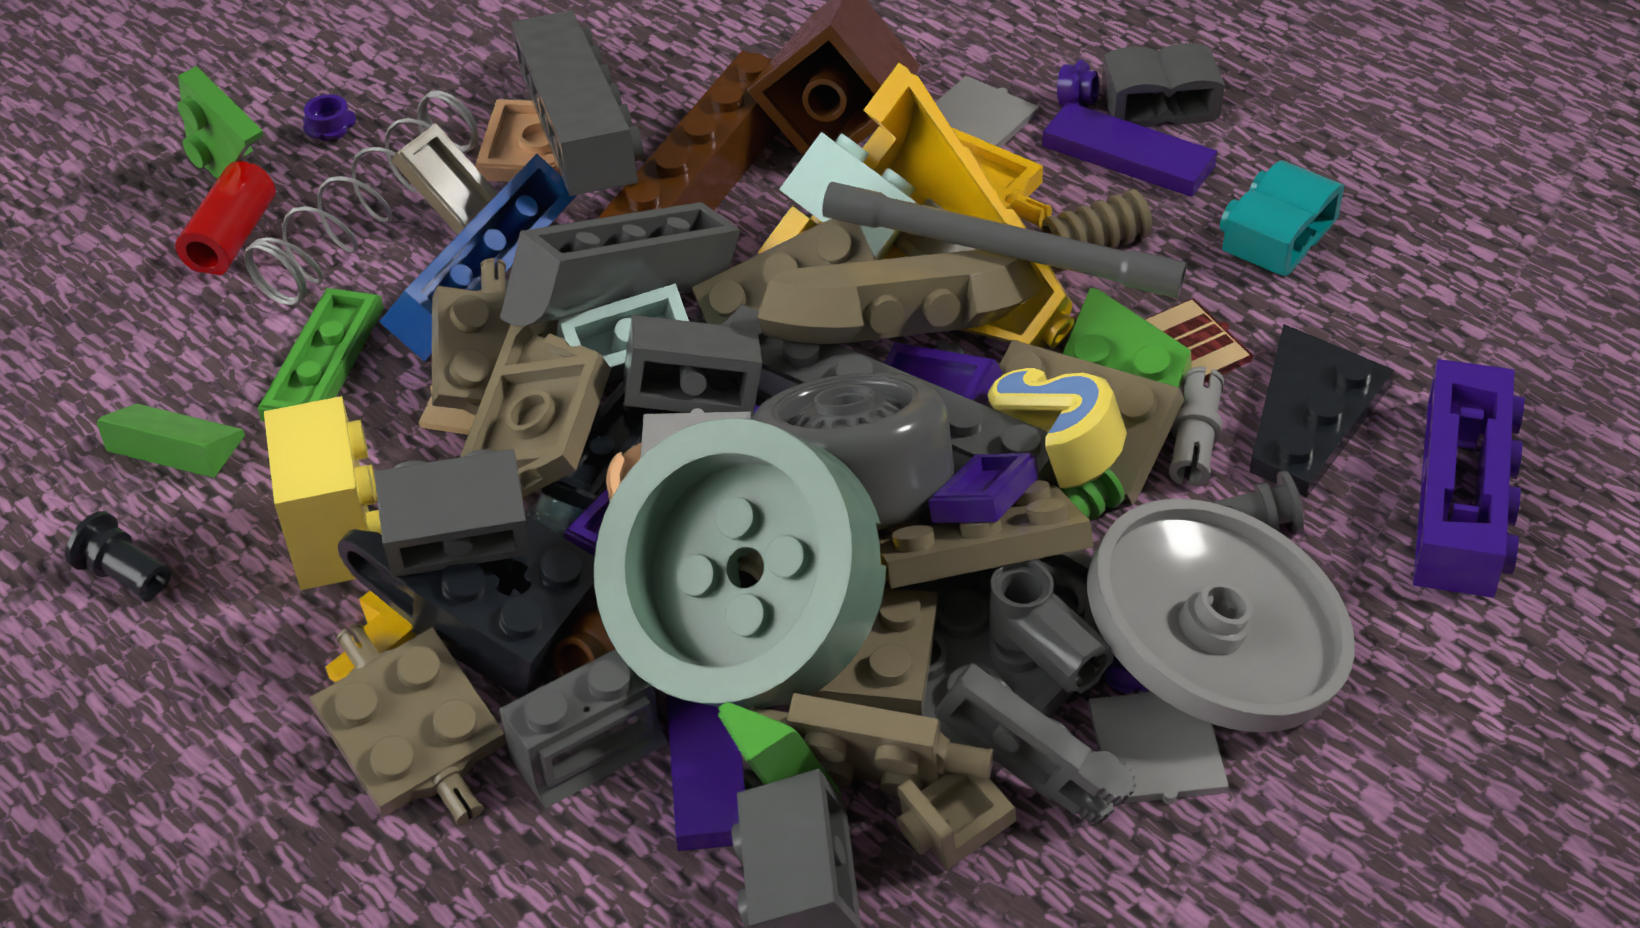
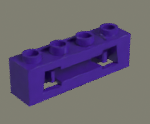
(1475, 544)

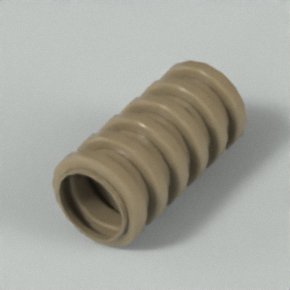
(1104, 223)

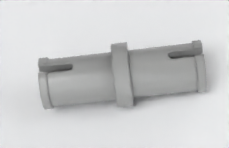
(1197, 427)

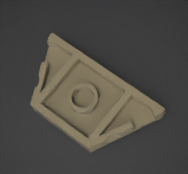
(539, 405)

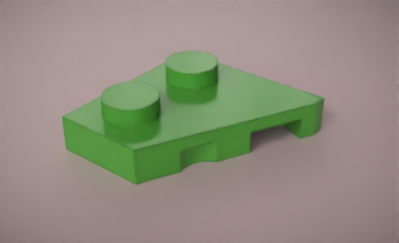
(213, 124)
(1126, 342)

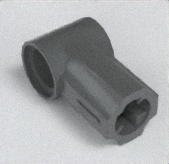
(1034, 620)

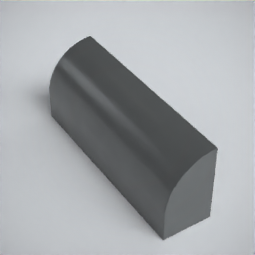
(614, 258)

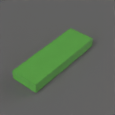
(324, 349)

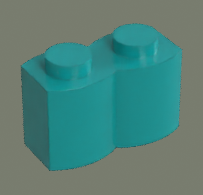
(1281, 217)

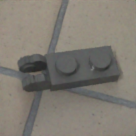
(1035, 746)

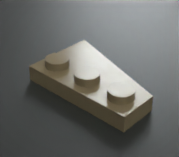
(747, 282)
(1144, 405)

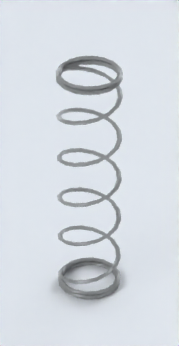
(288, 258)

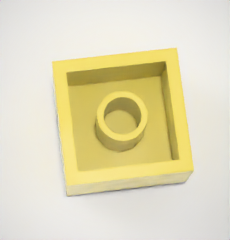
(319, 485)

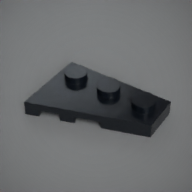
(1313, 407)

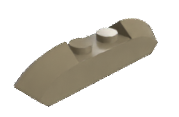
(894, 297)

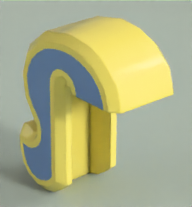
(1077, 413)

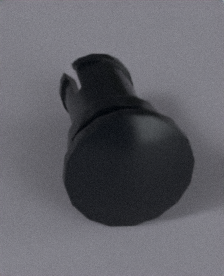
(109, 551)

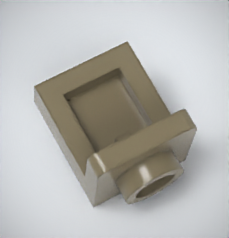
(953, 816)

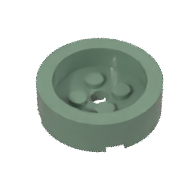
(673, 570)

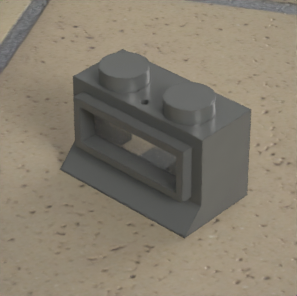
(582, 727)

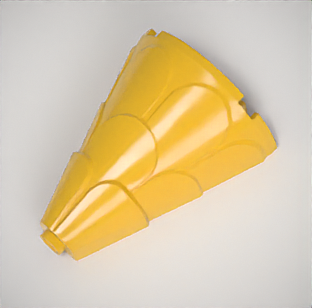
(928, 154)

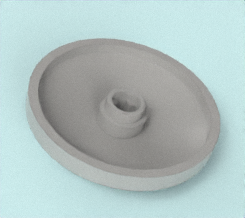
(1220, 615)

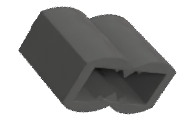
(1163, 85)

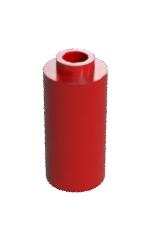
(225, 218)

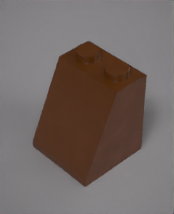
(830, 74)

